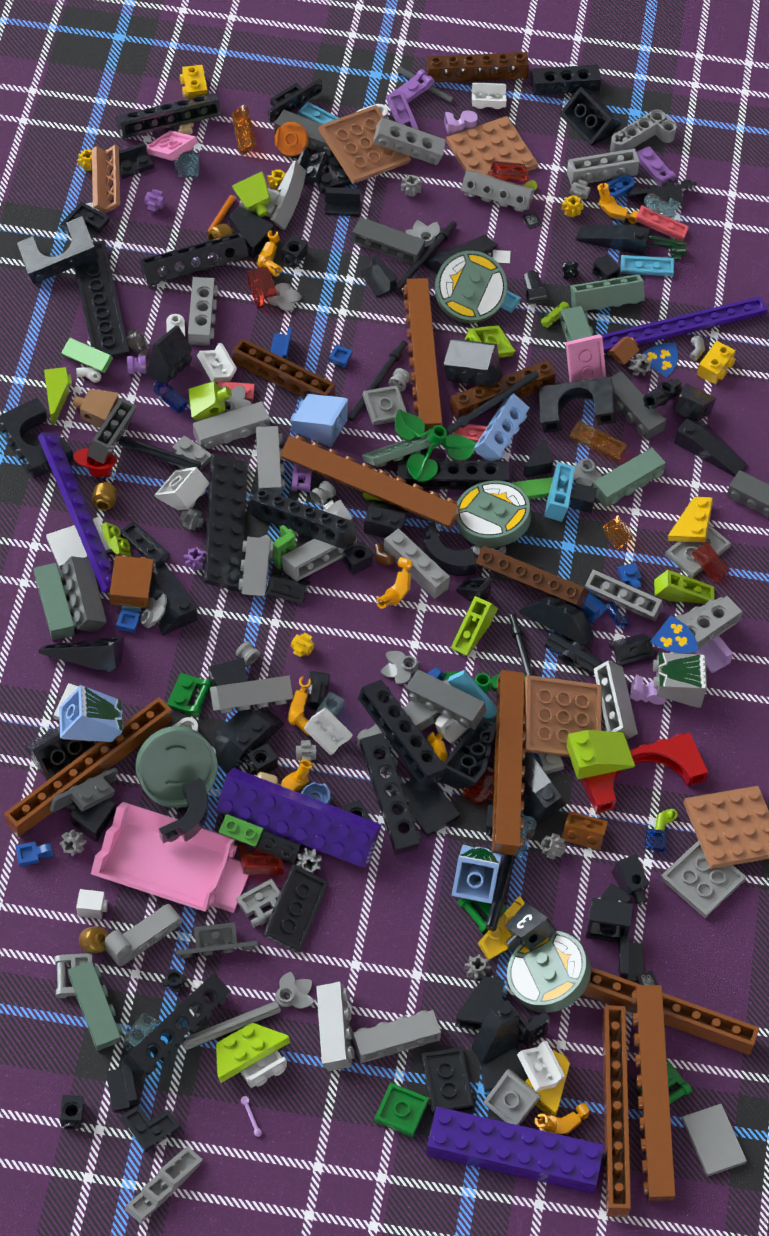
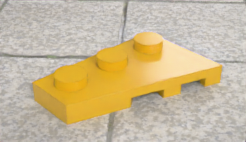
(693, 522)
(493, 943)

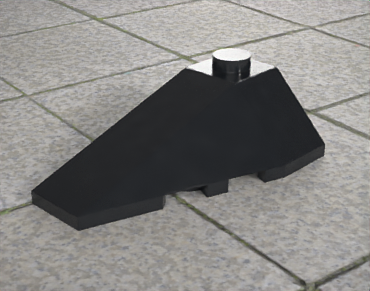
(480, 244)
(709, 446)
(179, 606)
(99, 655)
(470, 757)
(539, 794)

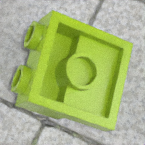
(493, 335)

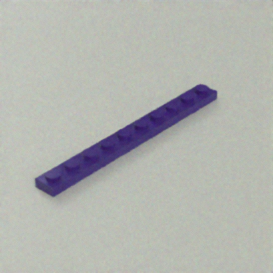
(688, 323)
(78, 509)

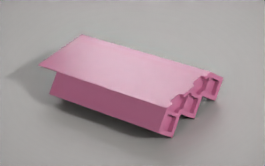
(188, 872)

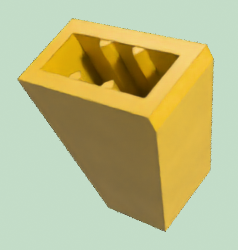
(551, 1097)

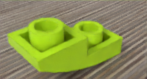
(115, 542)

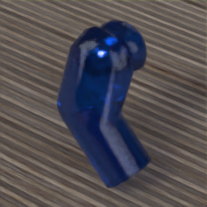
(615, 615)

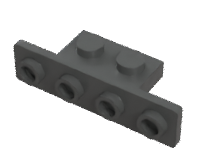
(88, 793)
(216, 937)

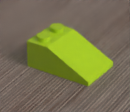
(598, 752)

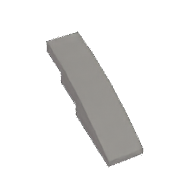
(289, 195)
(162, 1186)

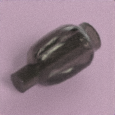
(137, 343)

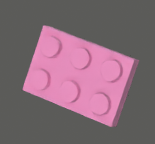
(171, 145)
(586, 358)

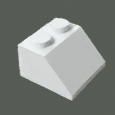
(183, 488)

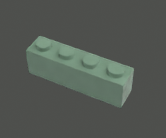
(608, 293)
(575, 323)
(629, 477)
(54, 602)
(94, 1006)

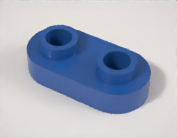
(617, 186)

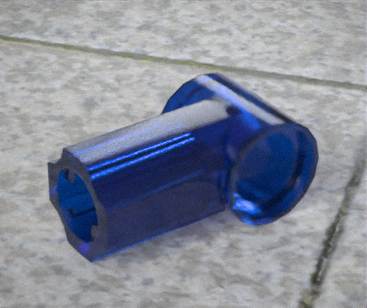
(170, 397)

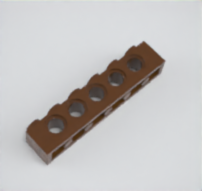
(478, 67)
(280, 371)
(471, 399)
(532, 577)

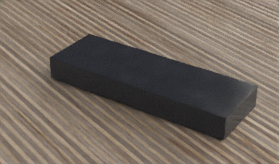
(144, 544)

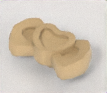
(186, 128)

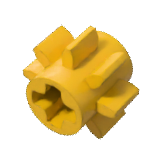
(85, 160)
(276, 179)
(572, 206)
(302, 645)

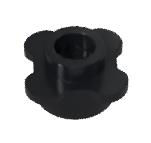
(569, 269)
(171, 975)

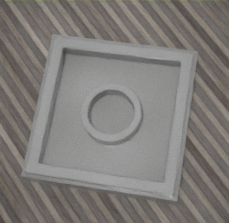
(383, 404)
(512, 1098)

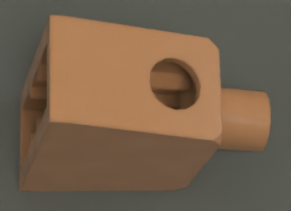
(96, 406)

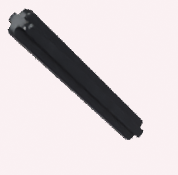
(159, 453)
(500, 892)

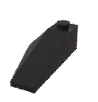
(621, 237)

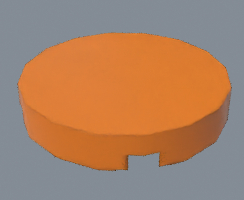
(291, 139)

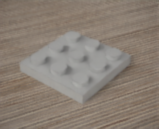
(700, 885)

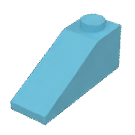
(560, 492)

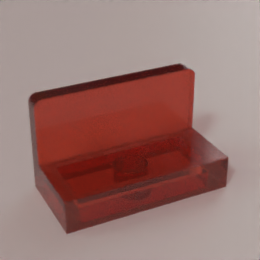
(508, 171)
(261, 285)
(710, 562)

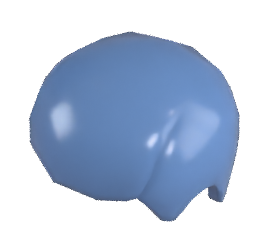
(318, 791)

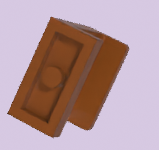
(131, 581)

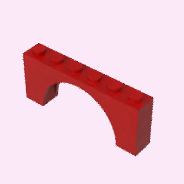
(676, 753)

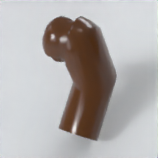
(382, 557)

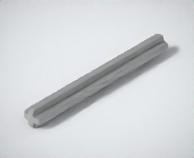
(231, 1025)

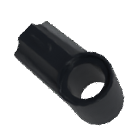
(534, 291)
(317, 690)

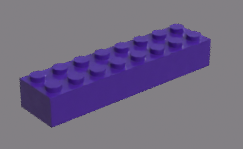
(298, 817)
(515, 1150)

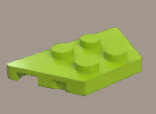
(246, 1048)

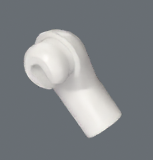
(90, 373)

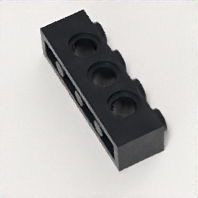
(565, 79)

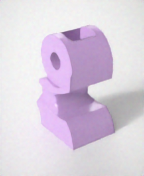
(467, 120)
(644, 692)

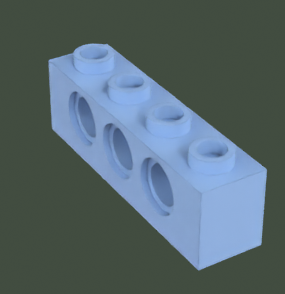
(502, 428)

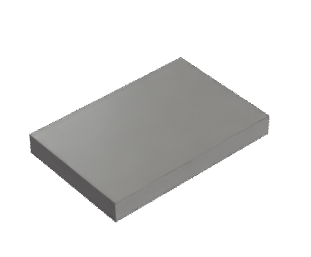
(681, 552)
(714, 1140)

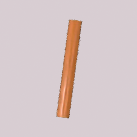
(223, 212)

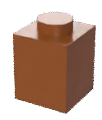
(624, 350)

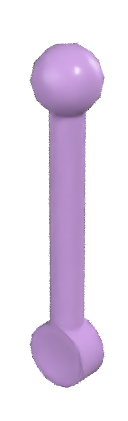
(245, 1101)

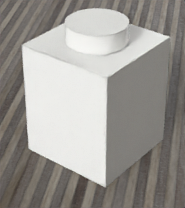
(91, 904)

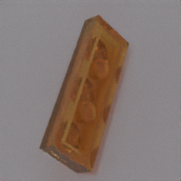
(243, 129)
(598, 440)

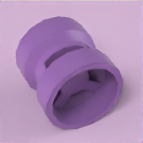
(136, 364)

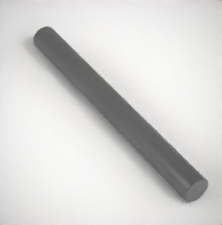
(432, 89)

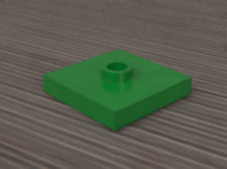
(401, 1109)

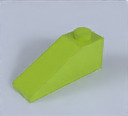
(57, 390)
(681, 588)
(474, 625)

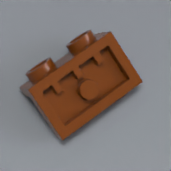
(584, 830)

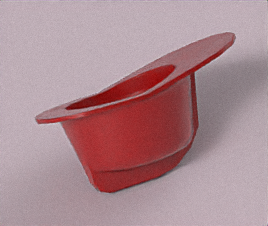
(95, 467)

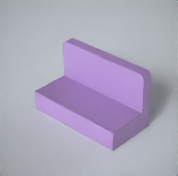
(716, 654)

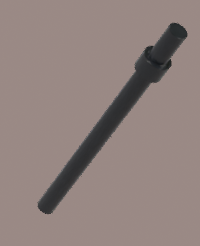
(444, 234)
(394, 356)
(463, 421)
(517, 633)

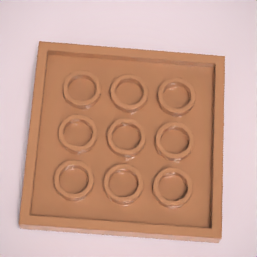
(490, 142)
(354, 148)
(557, 709)
(731, 826)

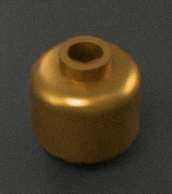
(220, 231)
(104, 496)
(93, 939)

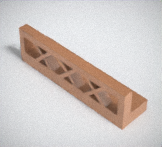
(103, 180)

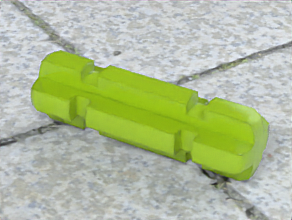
(554, 315)

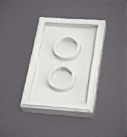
(67, 543)

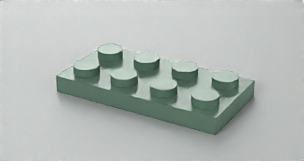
(396, 451)

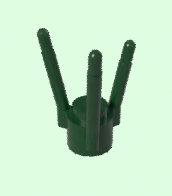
(677, 248)

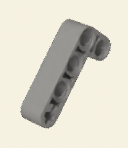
(651, 124)
(143, 935)

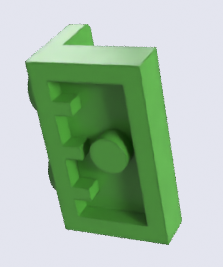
(283, 545)
(241, 830)

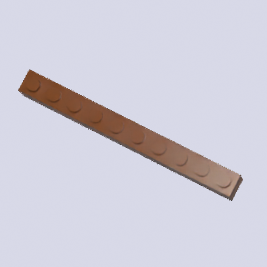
(423, 352)
(371, 482)
(90, 764)
(508, 764)
(677, 1013)
(654, 1093)
(616, 1112)

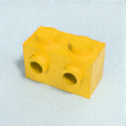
(193, 81)
(716, 363)

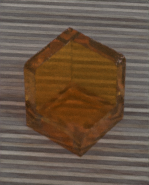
(618, 532)

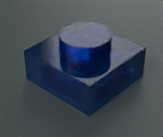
(655, 840)

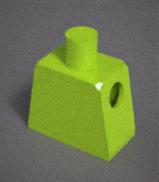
(254, 194)
(208, 400)

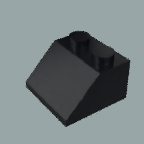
(384, 519)
(608, 919)

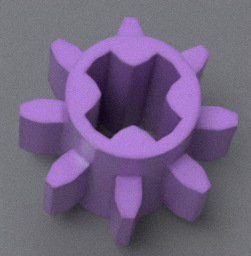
(154, 200)
(195, 559)

